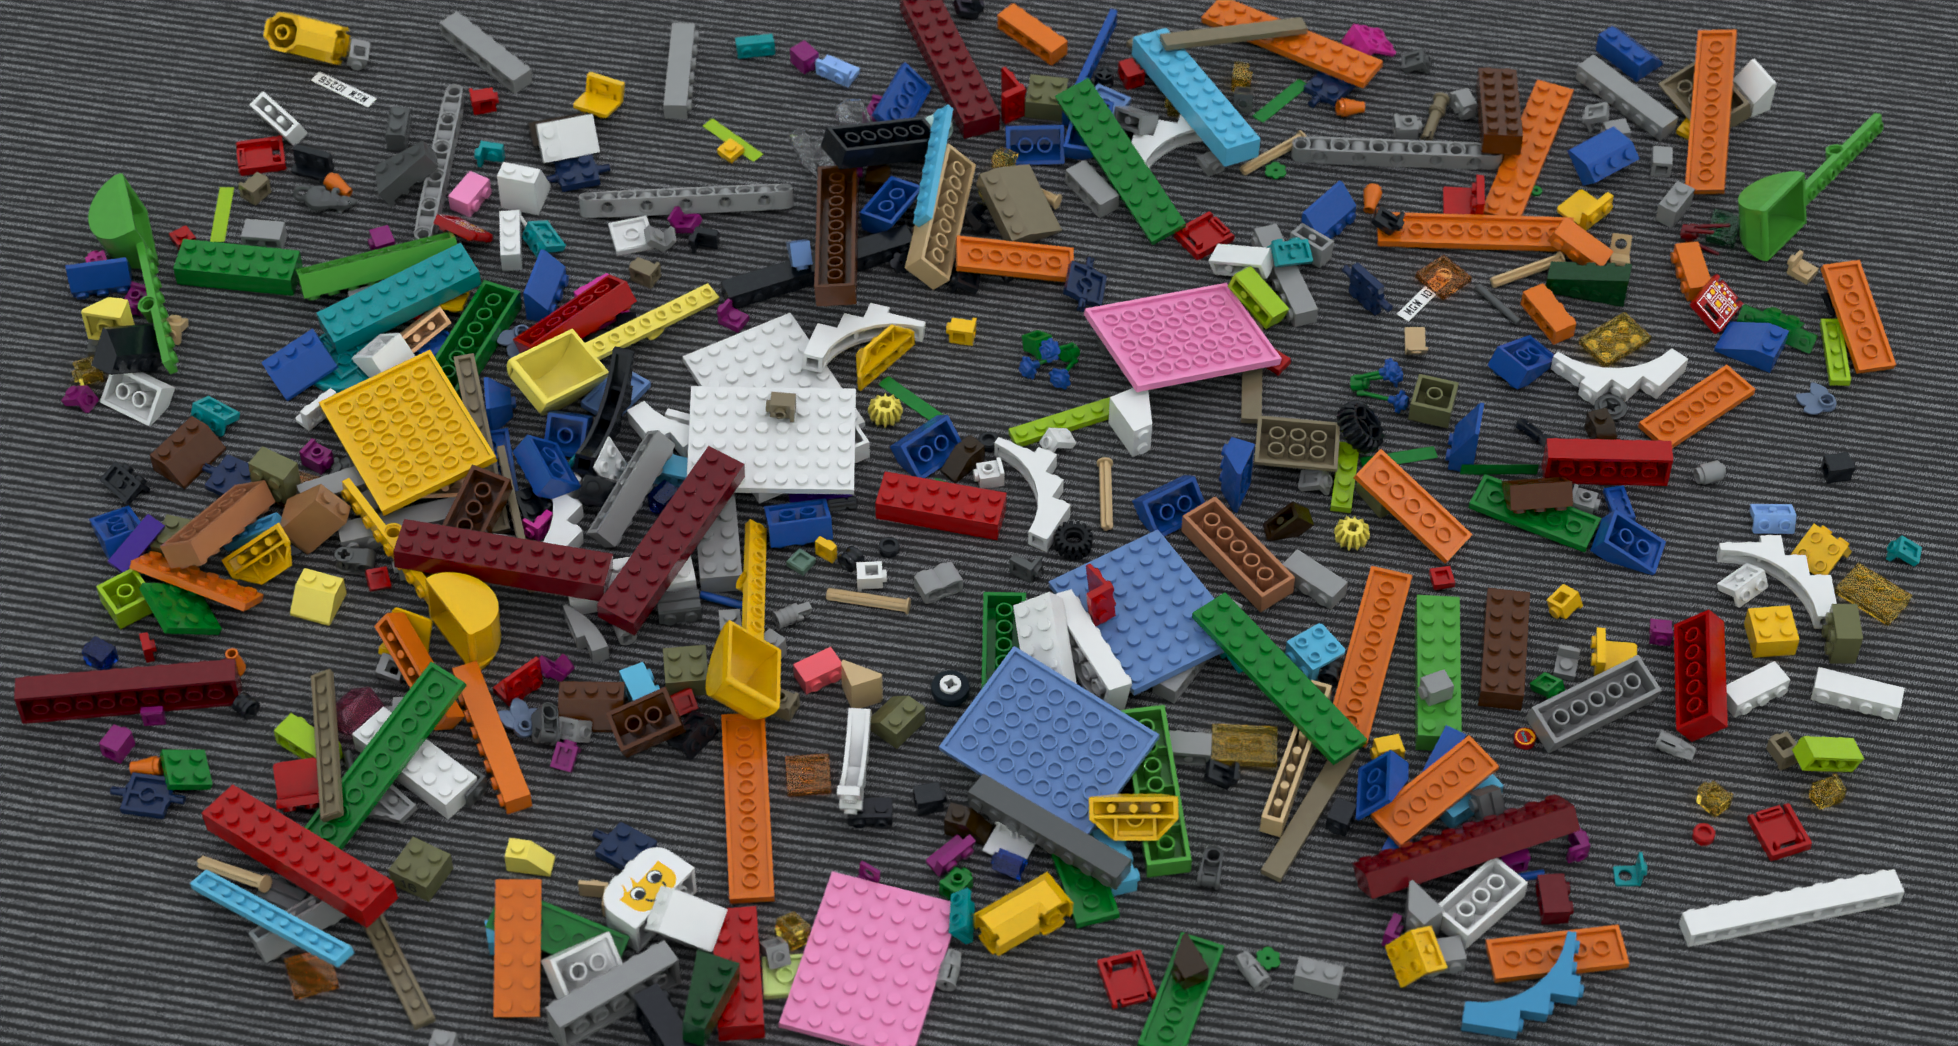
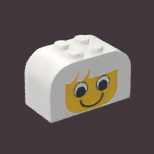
(634, 892)

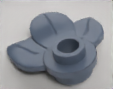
(506, 337)
(1817, 400)
(516, 717)

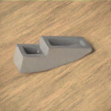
(586, 634)

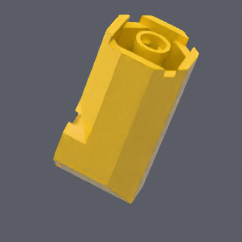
(307, 37)
(1022, 914)

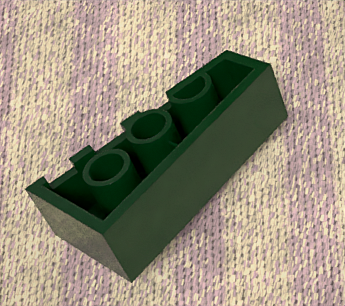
(1590, 282)
(709, 992)

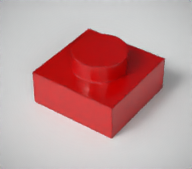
(182, 233)
(1285, 362)
(378, 578)
(1441, 578)
(148, 647)
(684, 701)

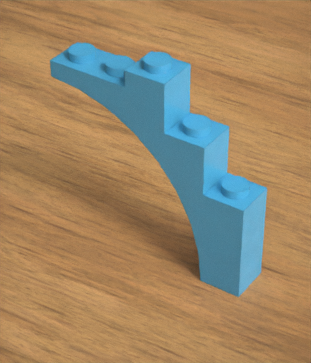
(1506, 1016)

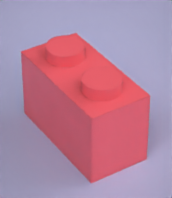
(818, 670)

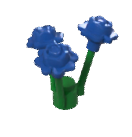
(1051, 351)
(1390, 372)

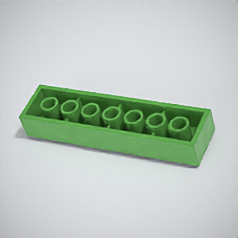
(369, 266)
(1437, 649)
(1159, 776)

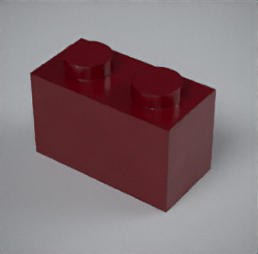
(1553, 899)

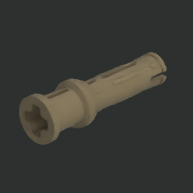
(1436, 111)

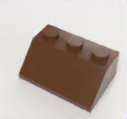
(186, 451)
(1538, 494)
(590, 701)
(645, 722)

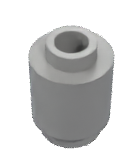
(1709, 472)

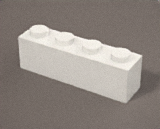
(1857, 693)

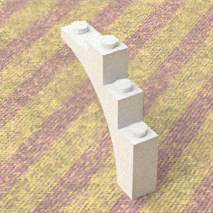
(1166, 138)
(852, 330)
(1624, 382)
(645, 419)
(1047, 488)
(566, 515)
(1792, 570)
(855, 761)

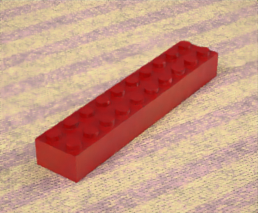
(300, 856)

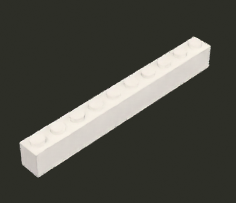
(1791, 907)

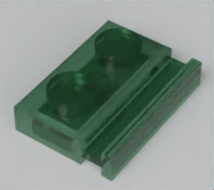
(1723, 235)

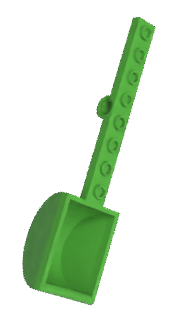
(1776, 205)
(125, 231)

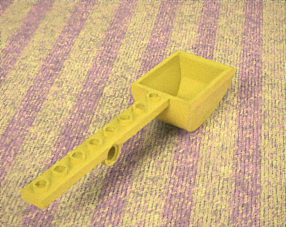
(569, 368)

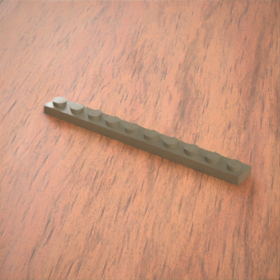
(474, 403)

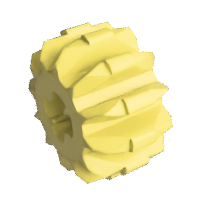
(885, 410)
(1352, 533)

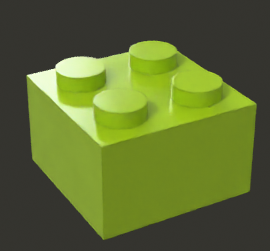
(123, 598)

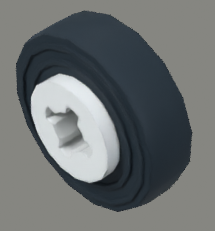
(955, 694)

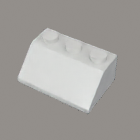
(137, 396)

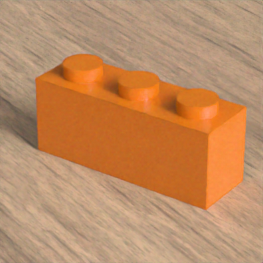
(1579, 244)
(1690, 268)
(1548, 313)

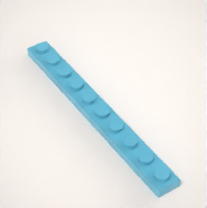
(272, 918)

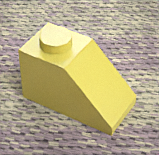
(528, 858)

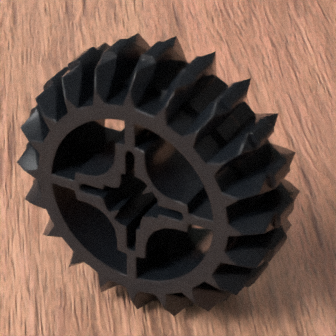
(1360, 426)

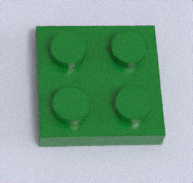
(186, 769)

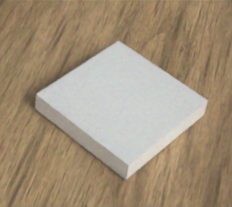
(629, 235)

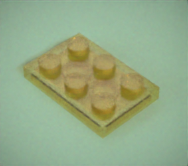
(1614, 339)
(1873, 594)
(1244, 744)

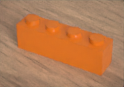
(1032, 34)

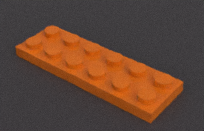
(1012, 258)
(1858, 316)
(1697, 407)
(1412, 506)
(197, 581)
(1435, 791)
(517, 948)
(1536, 954)

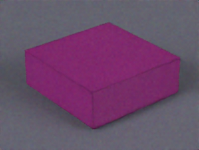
(153, 716)

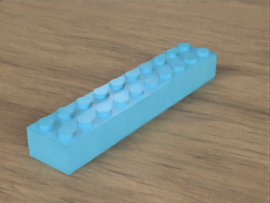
(1197, 99)

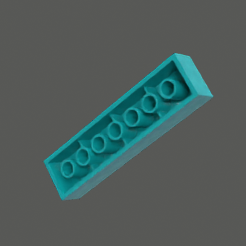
(399, 298)

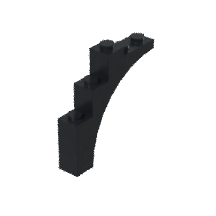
(608, 420)

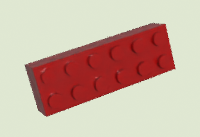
(582, 314)
(1608, 461)
(941, 505)
(1700, 675)
(740, 943)

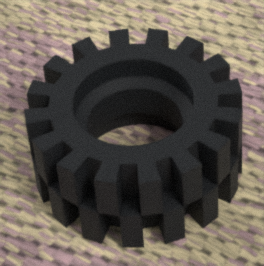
(1073, 530)

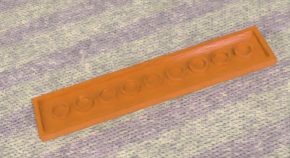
(1307, 48)
(1711, 111)
(1520, 172)
(1472, 232)
(1371, 647)
(747, 810)

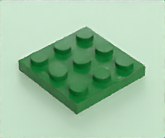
(180, 610)

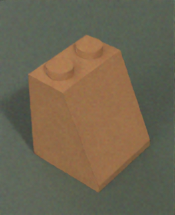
(313, 517)

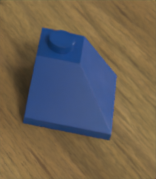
(498, 403)

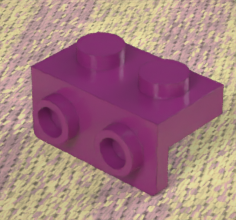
(951, 854)

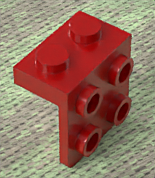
(1100, 596)
(296, 784)

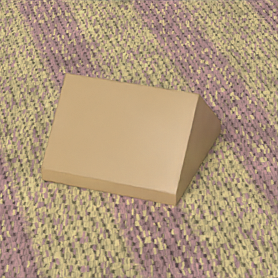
(861, 685)

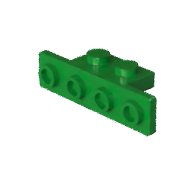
(1797, 336)

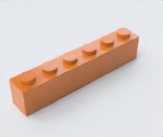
(411, 657)

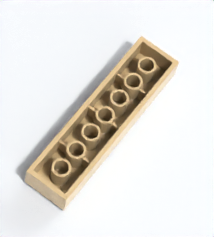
(933, 243)

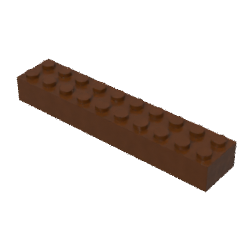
(836, 236)

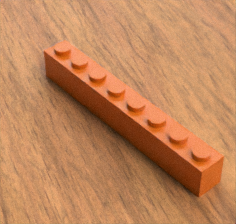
(492, 740)

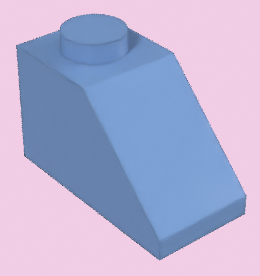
(799, 254)

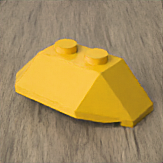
(882, 353)
(261, 557)
(1134, 815)

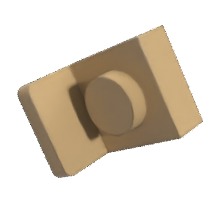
(1800, 268)

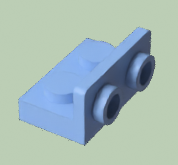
(837, 70)
(1773, 518)

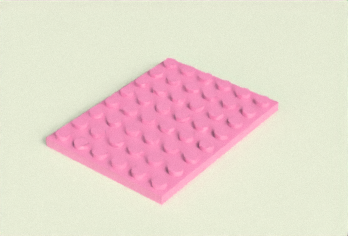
(1182, 337)
(869, 965)

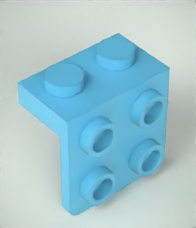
(1313, 650)

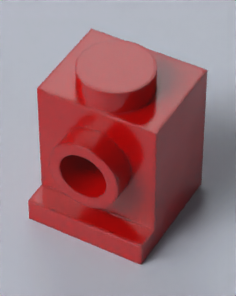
(1130, 74)
(483, 100)

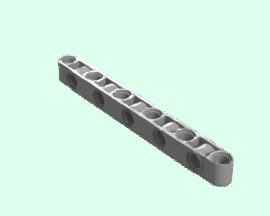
(444, 145)
(1393, 153)
(702, 200)

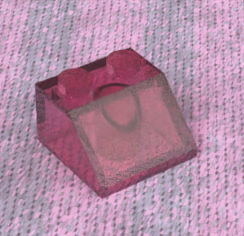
(356, 708)

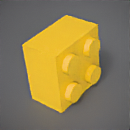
(1771, 631)

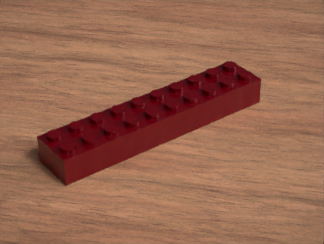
(951, 66)
(671, 540)
(504, 560)
(126, 690)
(1465, 846)

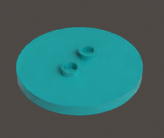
(348, 372)

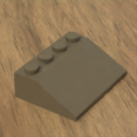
(1680, 91)
(1017, 204)
(1297, 443)

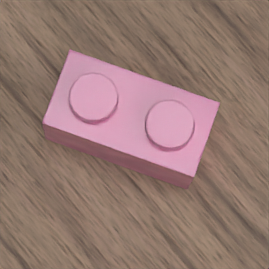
(470, 194)

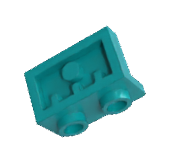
(755, 46)
(542, 236)
(1291, 252)
(214, 414)
(961, 916)

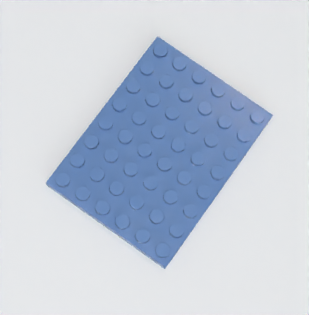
(1153, 610)
(1048, 739)

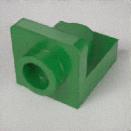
(1547, 685)

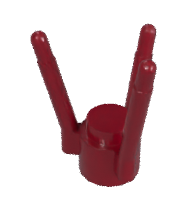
(1691, 231)

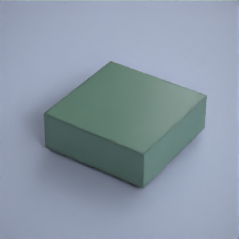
(801, 562)

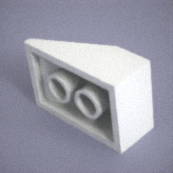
(567, 138)
(581, 963)

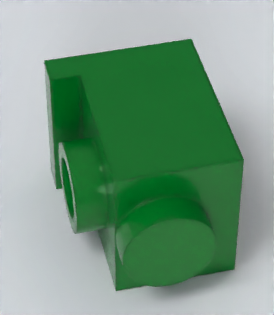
(1032, 342)
(955, 881)

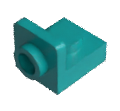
(489, 151)
(1905, 550)

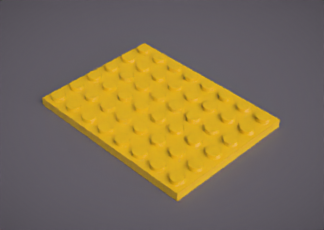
(407, 432)

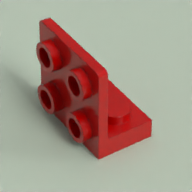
(1011, 97)
(1465, 200)
(521, 682)

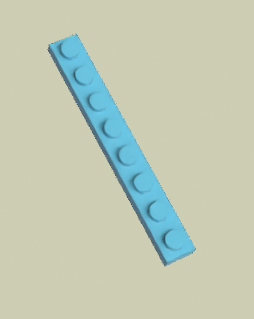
(933, 165)

